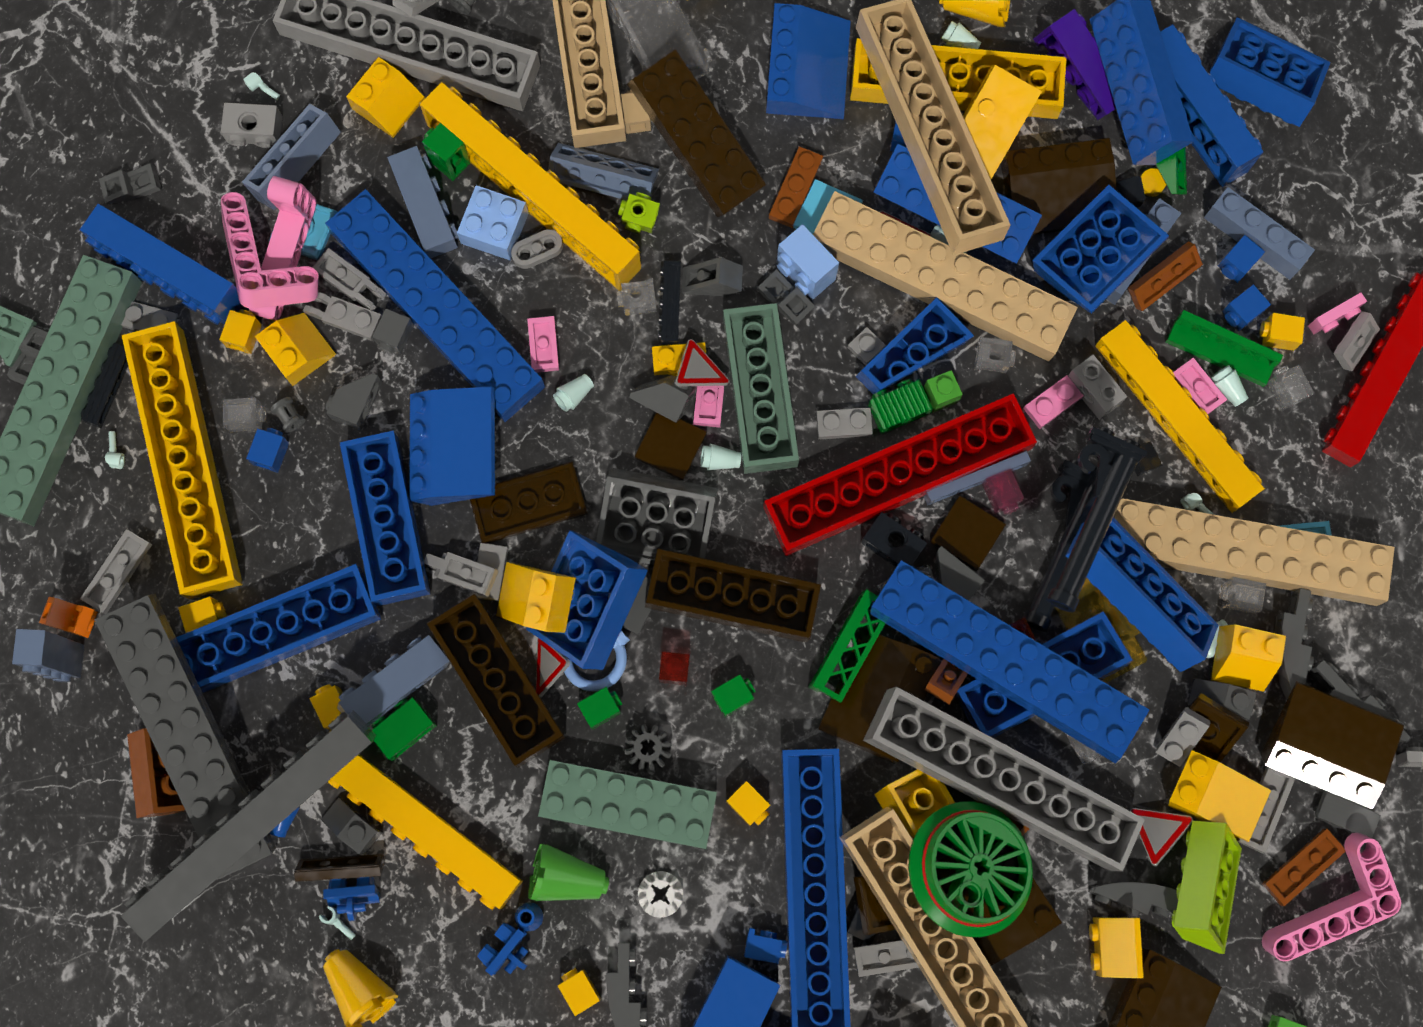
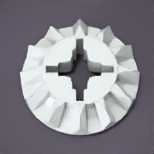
(674, 894)

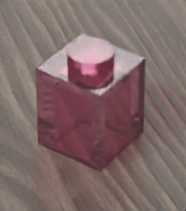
(1003, 492)

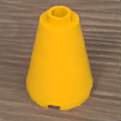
(988, 11)
(357, 989)

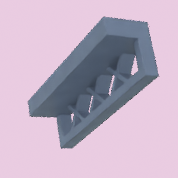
(601, 174)
(976, 478)

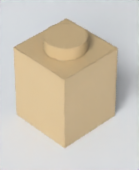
(633, 114)

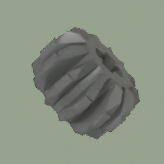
(638, 748)

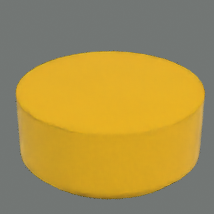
(1152, 182)

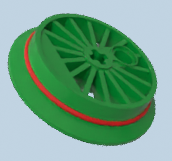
(950, 909)

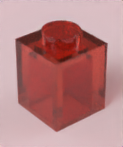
(674, 668)

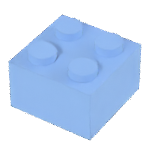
(492, 222)
(806, 262)

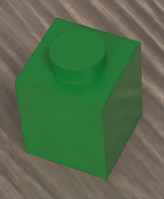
(733, 695)
(600, 707)

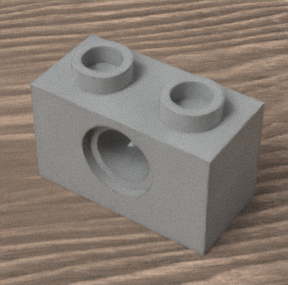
(239, 116)
(1097, 386)

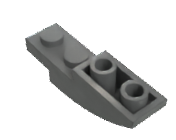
(1296, 657)
(1327, 676)
(1137, 897)
(621, 987)

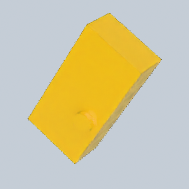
(998, 114)

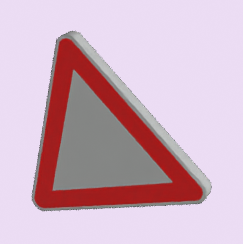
(698, 369)
(549, 666)
(1161, 832)

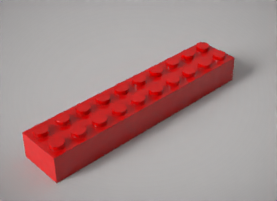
(898, 474)

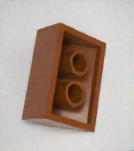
(151, 783)

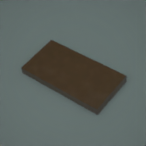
(529, 503)

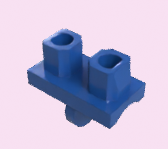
(351, 899)
(494, 960)

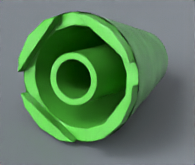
(564, 877)

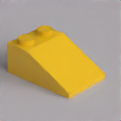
(535, 598)
(1219, 794)

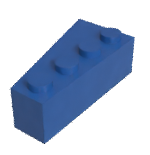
(917, 345)

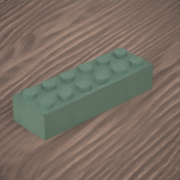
(760, 388)
(627, 804)

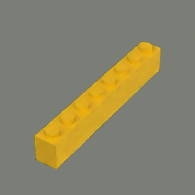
(1179, 416)
(428, 831)

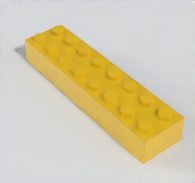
(966, 70)

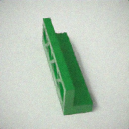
(1223, 348)
(839, 646)

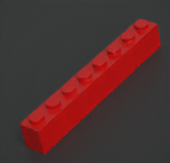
(1380, 380)

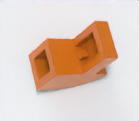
(68, 617)

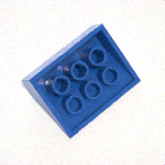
(808, 63)
(1269, 72)
(1098, 250)
(452, 445)
(600, 600)

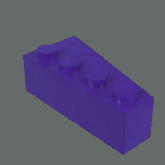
(1084, 65)

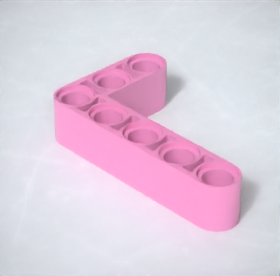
(290, 231)
(255, 286)
(1342, 909)

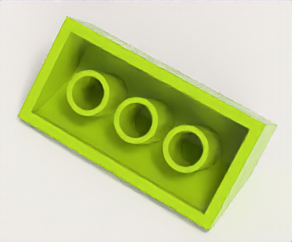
(1207, 885)

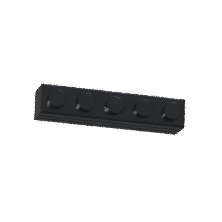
(670, 303)
(105, 387)

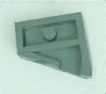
(12, 333)

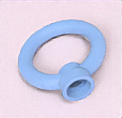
(609, 680)

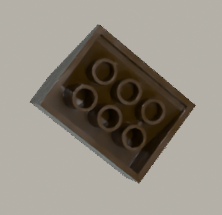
(1058, 179)
(885, 667)
(1333, 745)
(1031, 924)
(1165, 996)

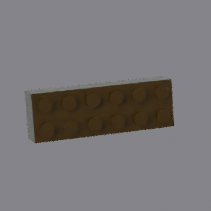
(696, 133)
(733, 596)
(496, 681)

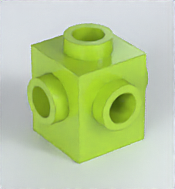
(643, 221)

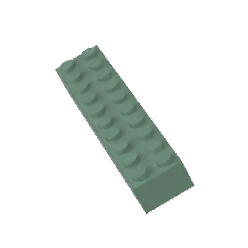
(60, 385)

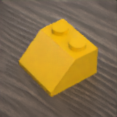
(385, 97)
(295, 346)
(1247, 656)
(914, 798)
(1116, 947)

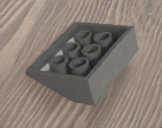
(654, 514)

